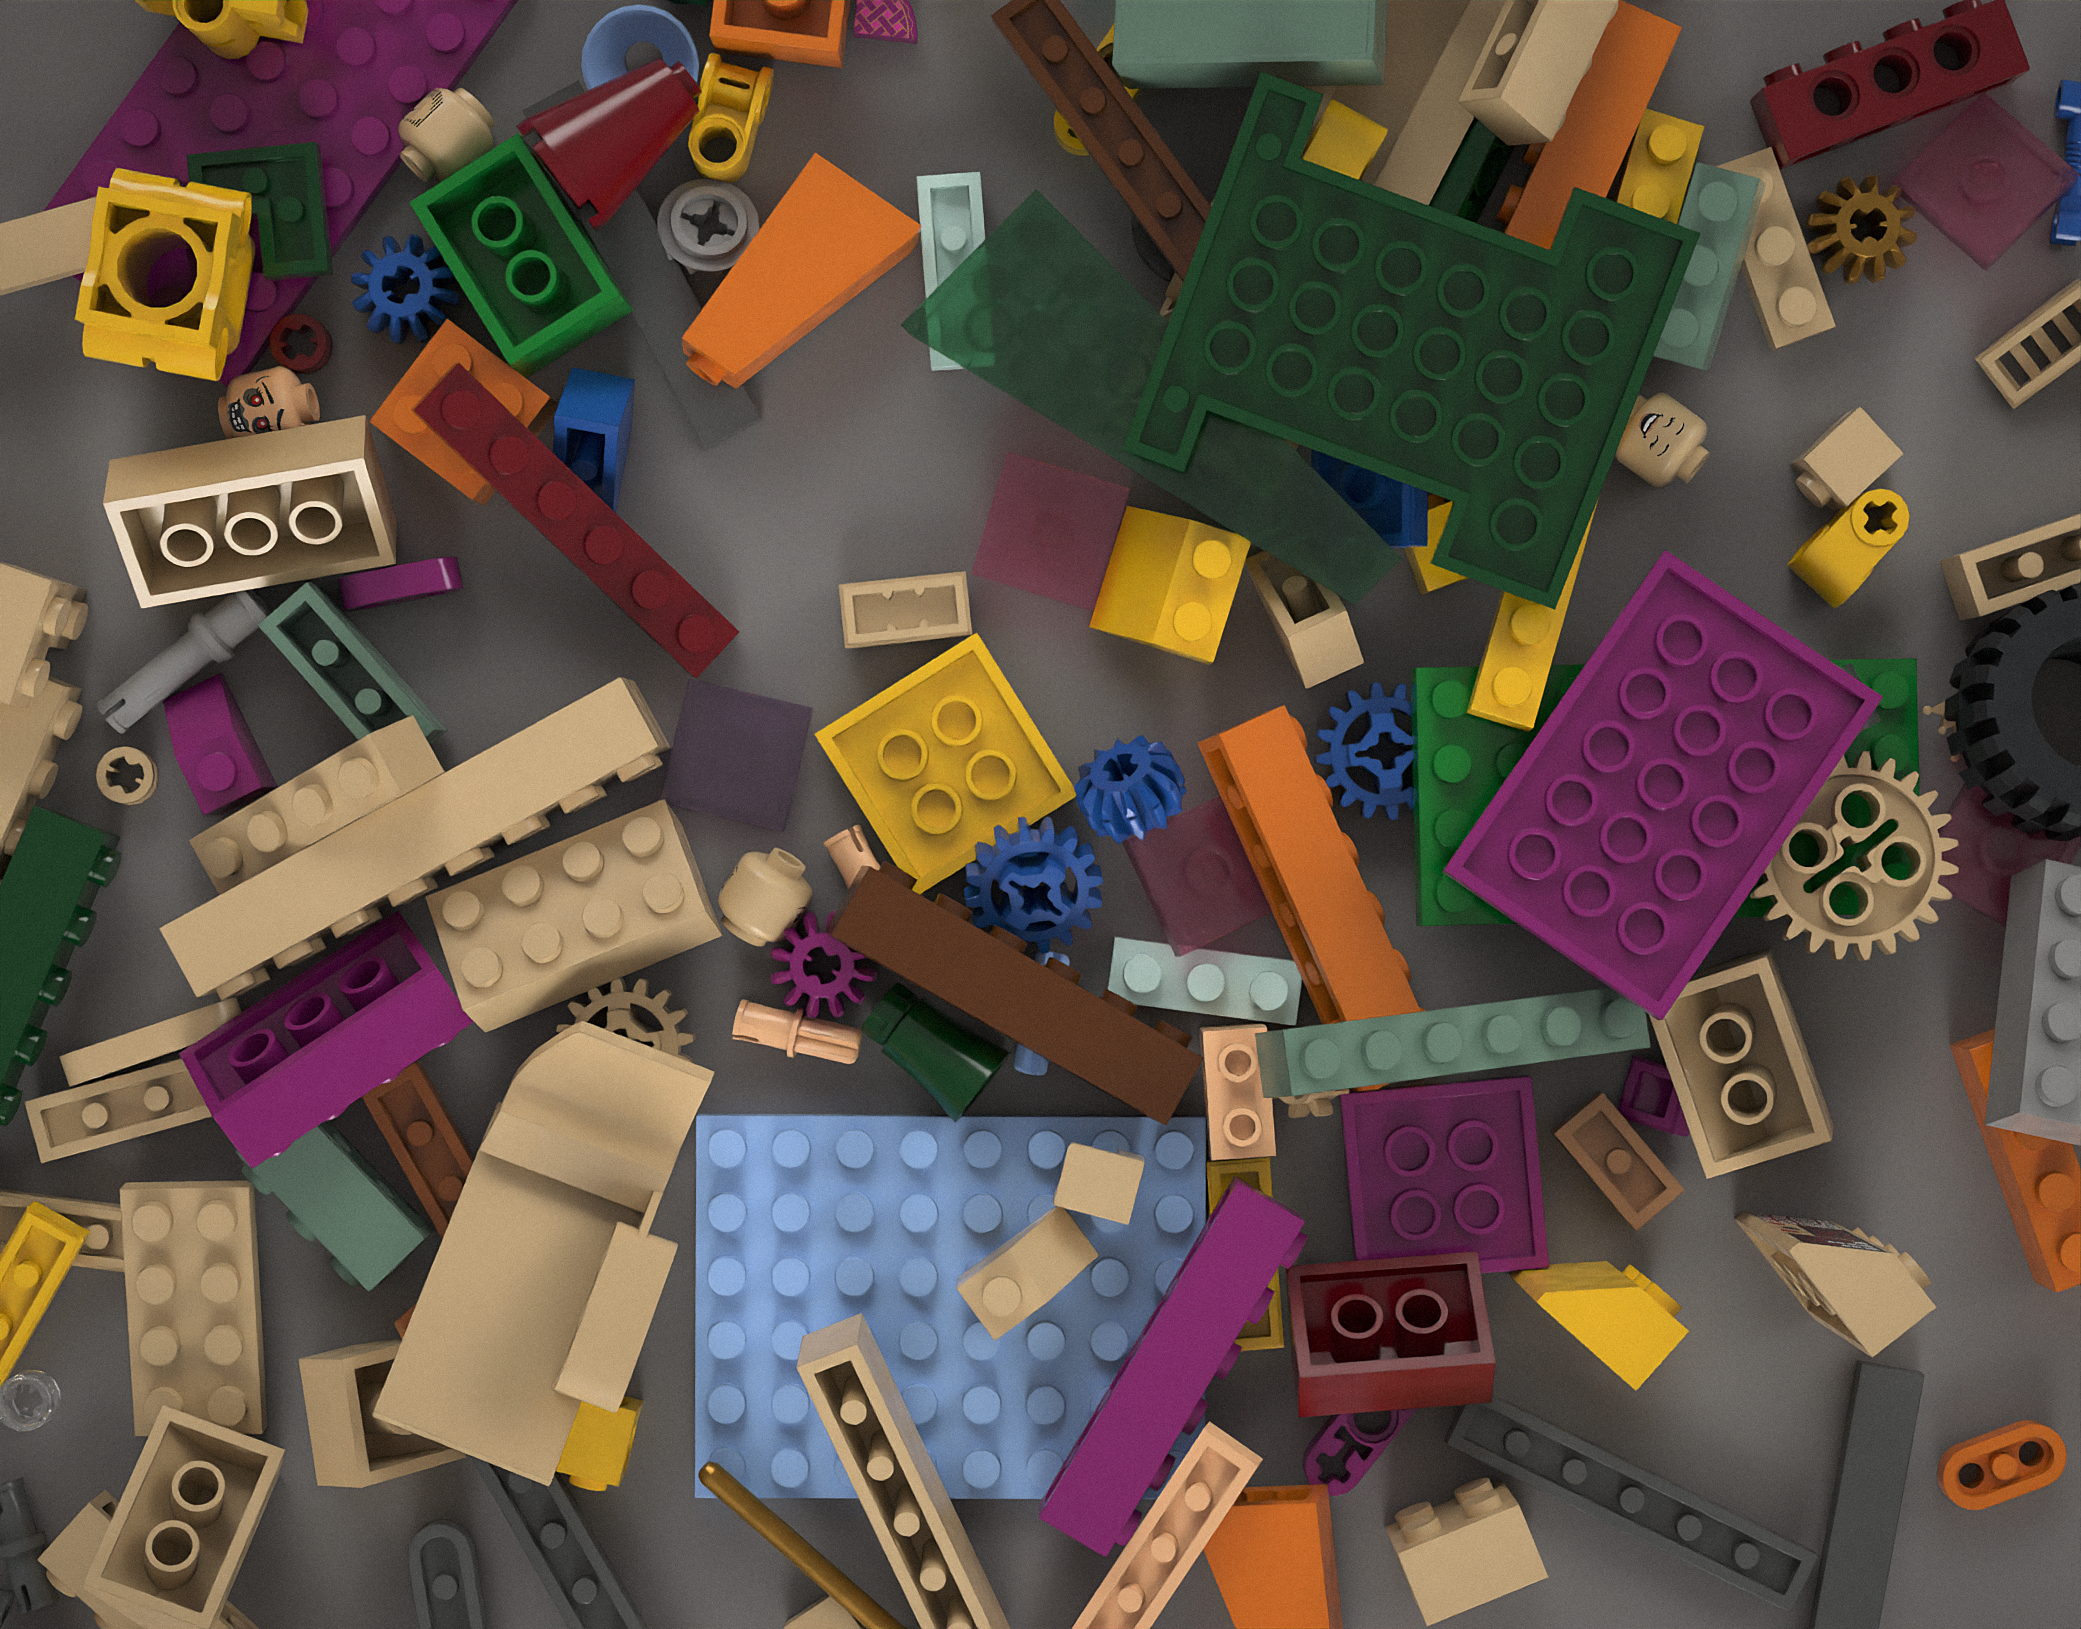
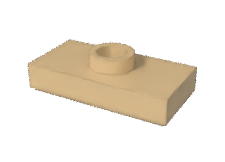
(905, 610)

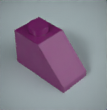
(216, 747)

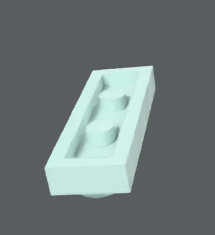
(950, 231)
(1206, 981)

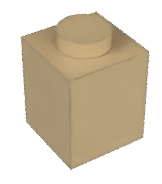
(1844, 461)

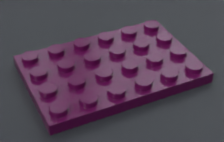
(1662, 785)

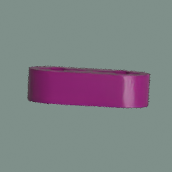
(400, 583)

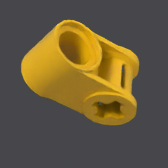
(732, 108)
(1344, 141)
(1843, 552)

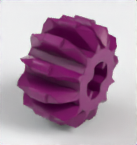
(814, 983)

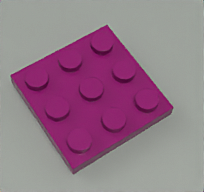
(1446, 1172)

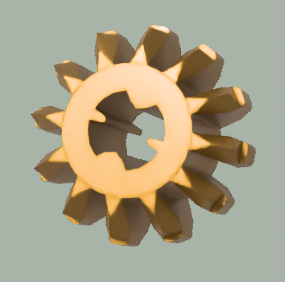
(1885, 223)

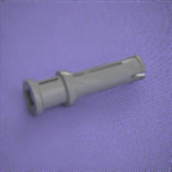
(209, 639)

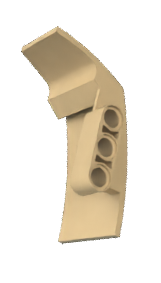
(548, 1254)

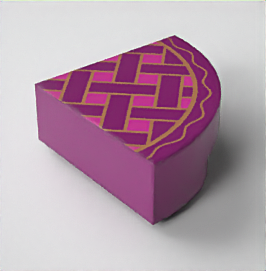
(885, 21)

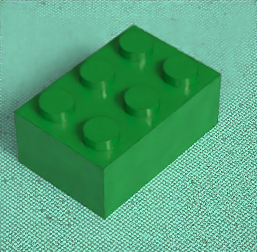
(521, 256)

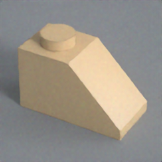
(1306, 619)
(1026, 1271)

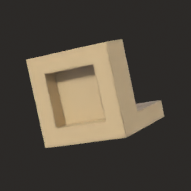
(1099, 1182)

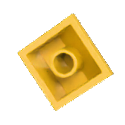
(1170, 583)

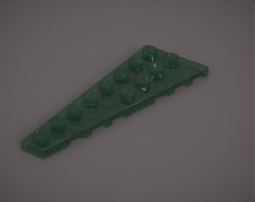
(1077, 345)

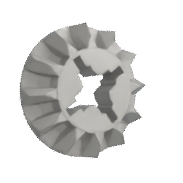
(695, 203)

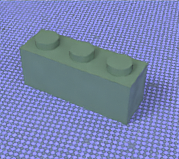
(1723, 210)
(344, 665)
(343, 1204)

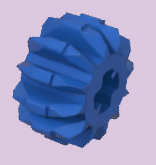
(395, 270)
(1130, 789)

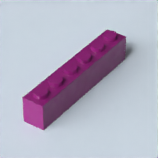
(1171, 1367)

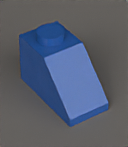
(595, 429)

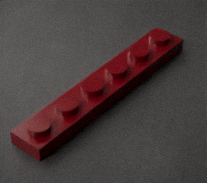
(574, 520)

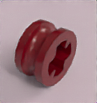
(301, 324)

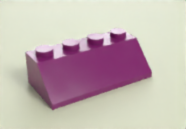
(324, 1040)

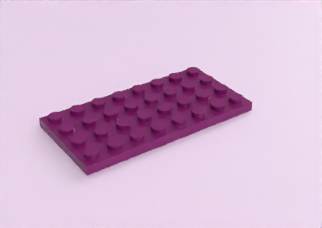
(340, 88)

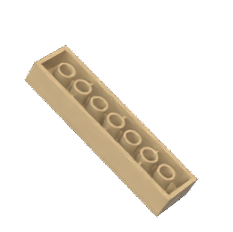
(415, 838)

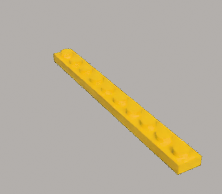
(1523, 631)

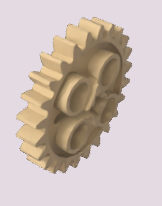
(1884, 902)

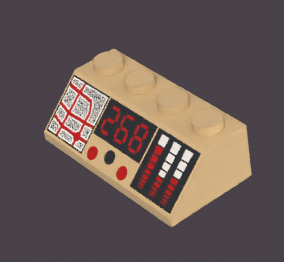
(1843, 1277)

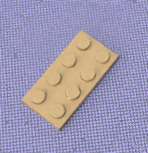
(194, 1302)

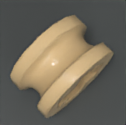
(120, 793)

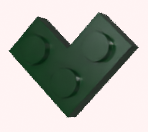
(285, 197)

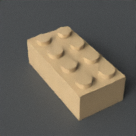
(251, 511)
(573, 916)

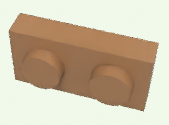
(1617, 1160)

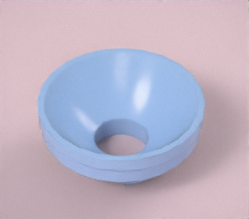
(616, 32)

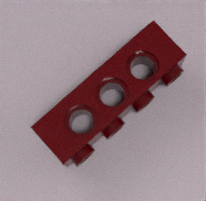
(1987, 56)

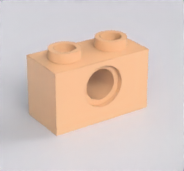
(1235, 1111)

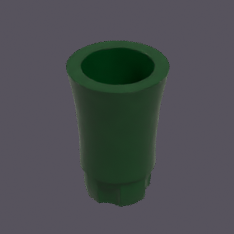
(934, 1049)

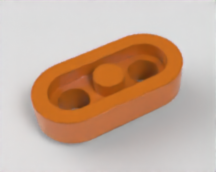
(1998, 1465)

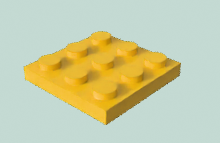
(945, 762)

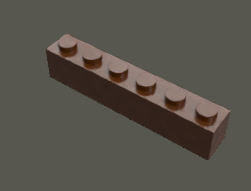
(1014, 993)

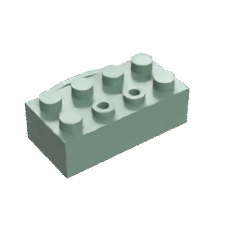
(1238, 39)

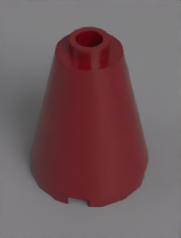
(613, 134)

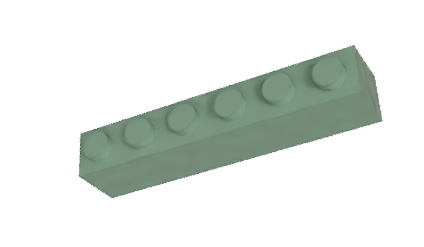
(1448, 1041)

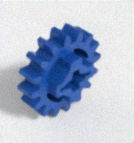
(1339, 756)
(1028, 860)

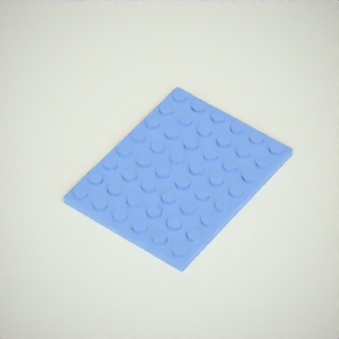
(880, 1220)

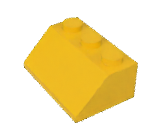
(1610, 1312)

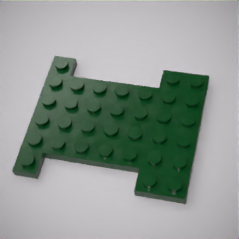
(1417, 343)

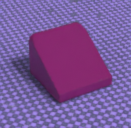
(1651, 1098)

